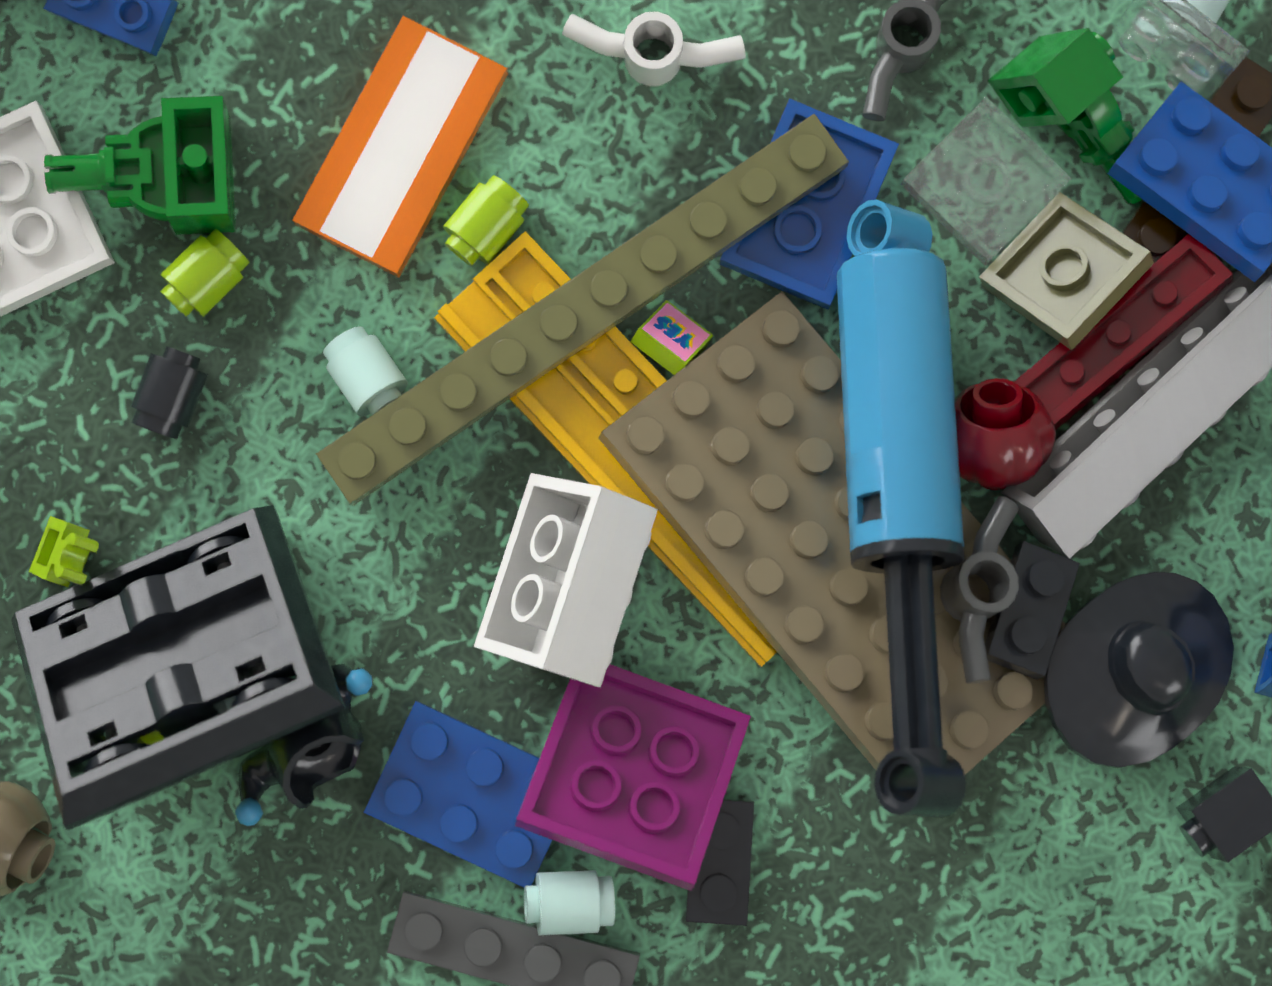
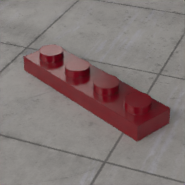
(1138, 322)

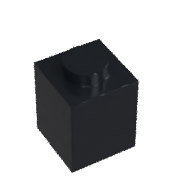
(1227, 815)

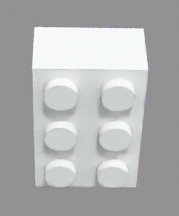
(566, 577)

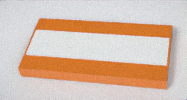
(400, 146)

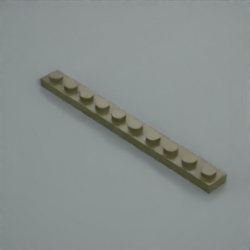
(582, 310)

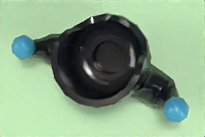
(306, 756)

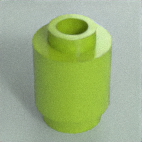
(485, 221)
(203, 274)

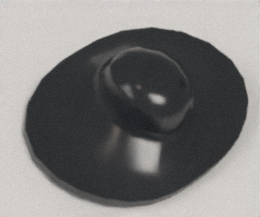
(1138, 669)

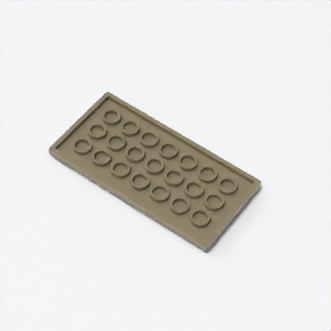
(755, 481)

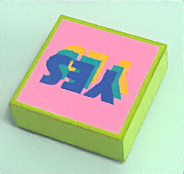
(671, 338)

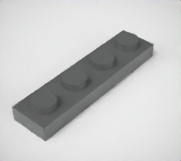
(503, 947)

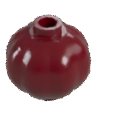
(1001, 434)

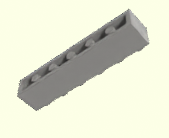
(1150, 417)

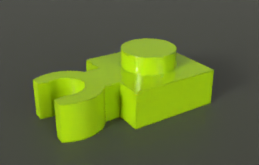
(63, 553)

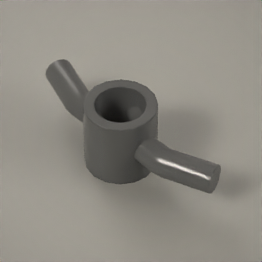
(899, 58)
(1002, 587)

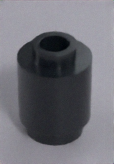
(168, 392)

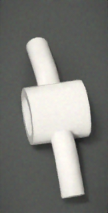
(652, 26)

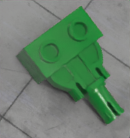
(1067, 84)
(164, 167)

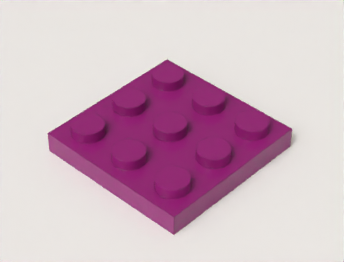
(635, 774)

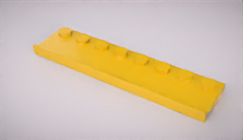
(581, 401)

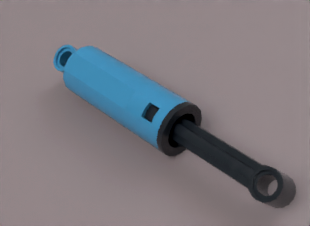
(903, 478)

